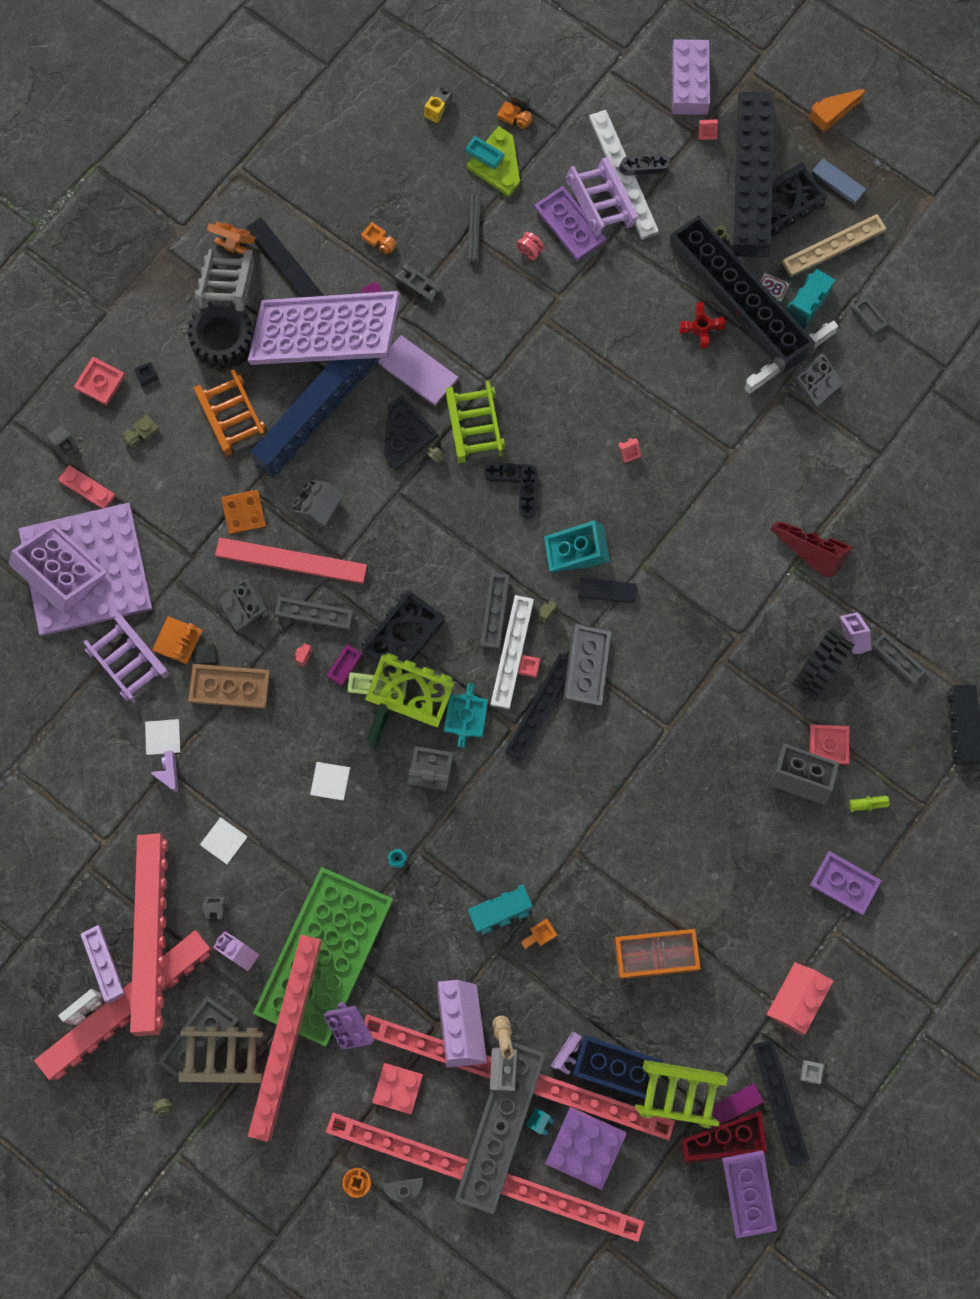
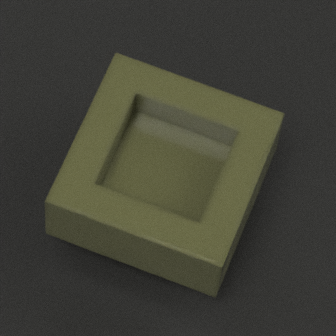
(547, 611)

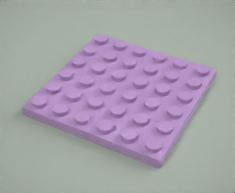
(113, 543)

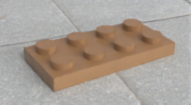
(229, 686)

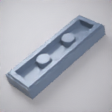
(838, 181)

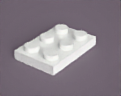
(82, 1007)

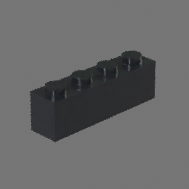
(965, 724)

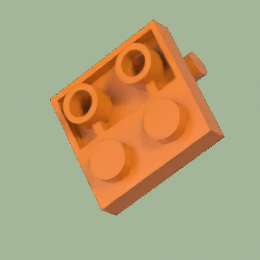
(233, 237)

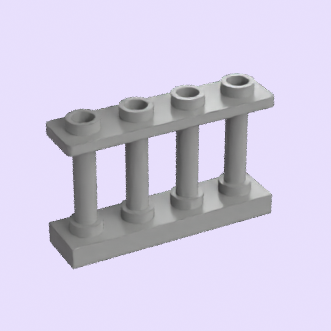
(241, 285)

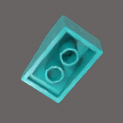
(577, 547)

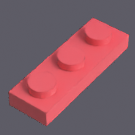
(86, 487)

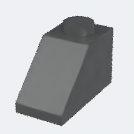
(62, 441)

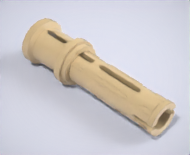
(503, 1034)

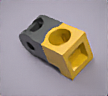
(437, 104)

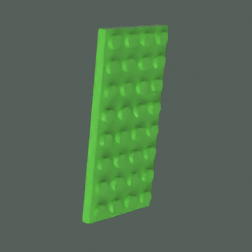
(348, 922)

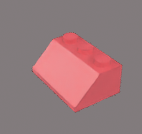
(799, 998)

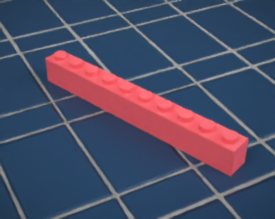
(148, 935)
(110, 1016)
(285, 1038)

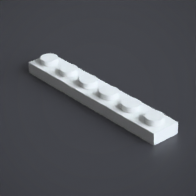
(772, 370)
(512, 652)

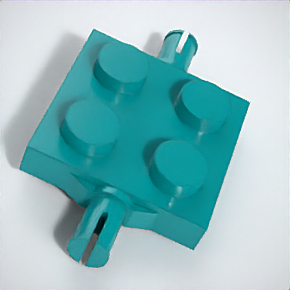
(466, 715)

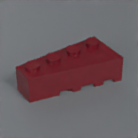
(727, 1140)

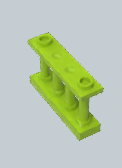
(460, 433)
(674, 1074)

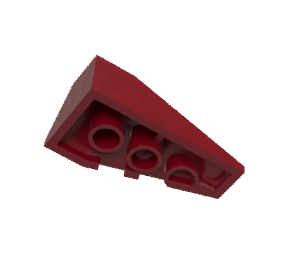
(819, 553)

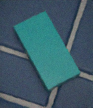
(484, 152)

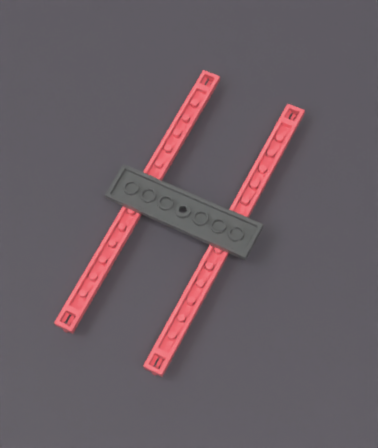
(486, 1170)

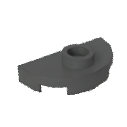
(403, 1190)

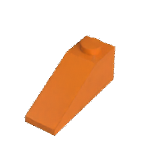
(834, 108)

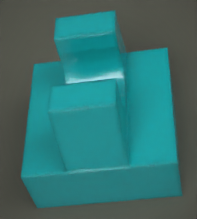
(538, 1121)

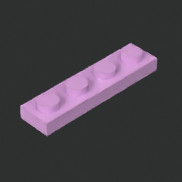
(103, 964)

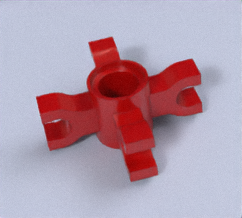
(701, 318)

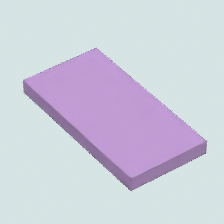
(418, 370)

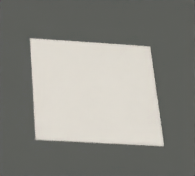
(162, 736)
(330, 781)
(223, 840)

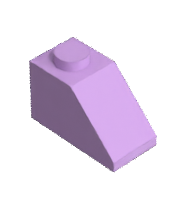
(856, 632)

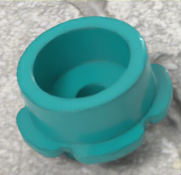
(402, 858)

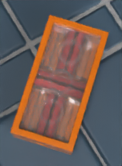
(657, 954)

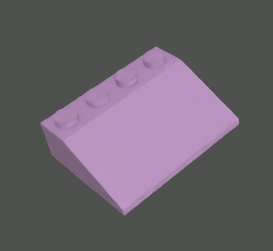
(56, 567)

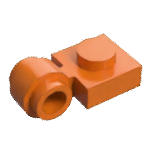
(510, 113)
(375, 235)

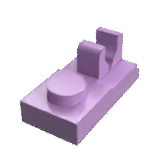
(570, 1045)

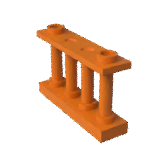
(212, 411)

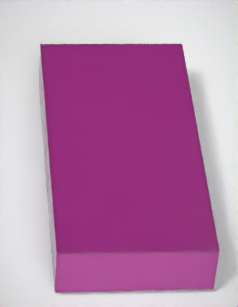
(344, 665)

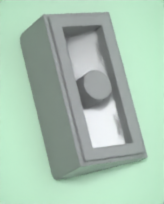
(502, 1071)

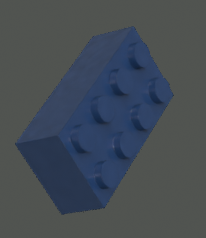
(613, 1067)

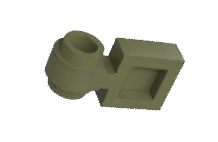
(143, 428)

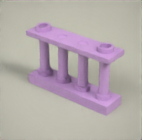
(612, 185)
(144, 656)

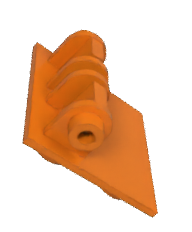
(243, 511)
(177, 640)

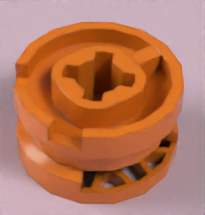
(356, 1182)

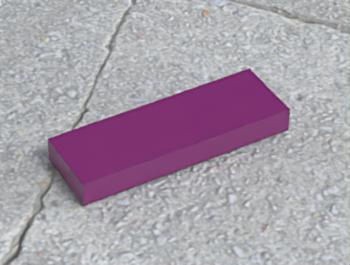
(735, 1104)

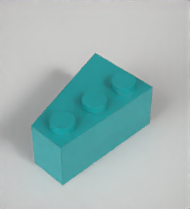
(810, 297)
(500, 910)

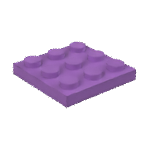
(585, 1148)

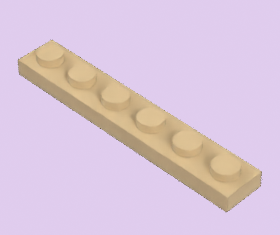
(834, 245)

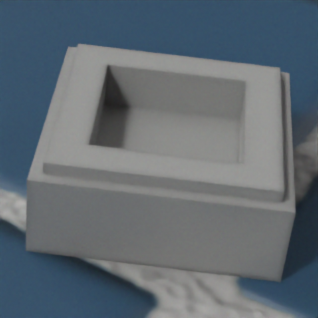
(811, 1072)

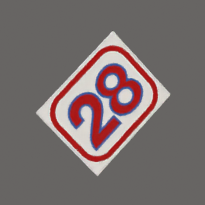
(775, 286)

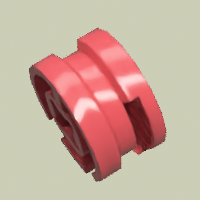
(530, 245)

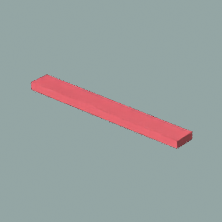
(291, 560)

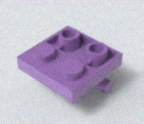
(348, 1027)

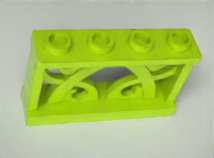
(384, 696)

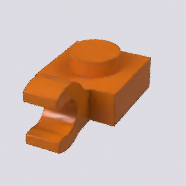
(541, 933)

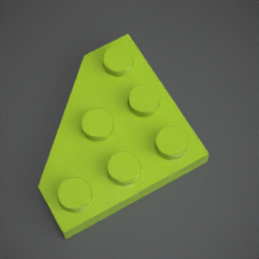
(506, 175)

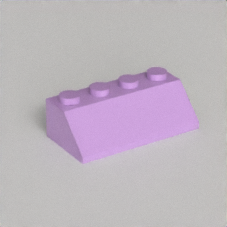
(461, 1023)

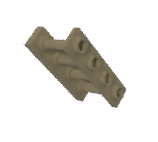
(230, 1073)

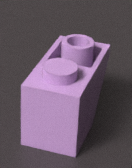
(236, 950)

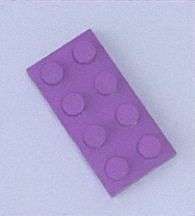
(569, 223)
(749, 1194)

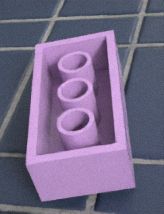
(690, 77)

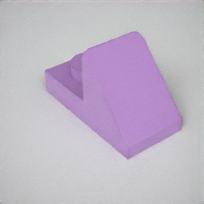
(169, 776)

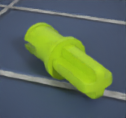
(869, 803)

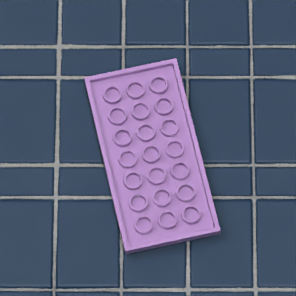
(324, 328)

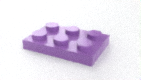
(845, 883)

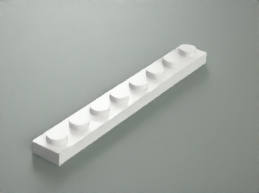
(613, 150)

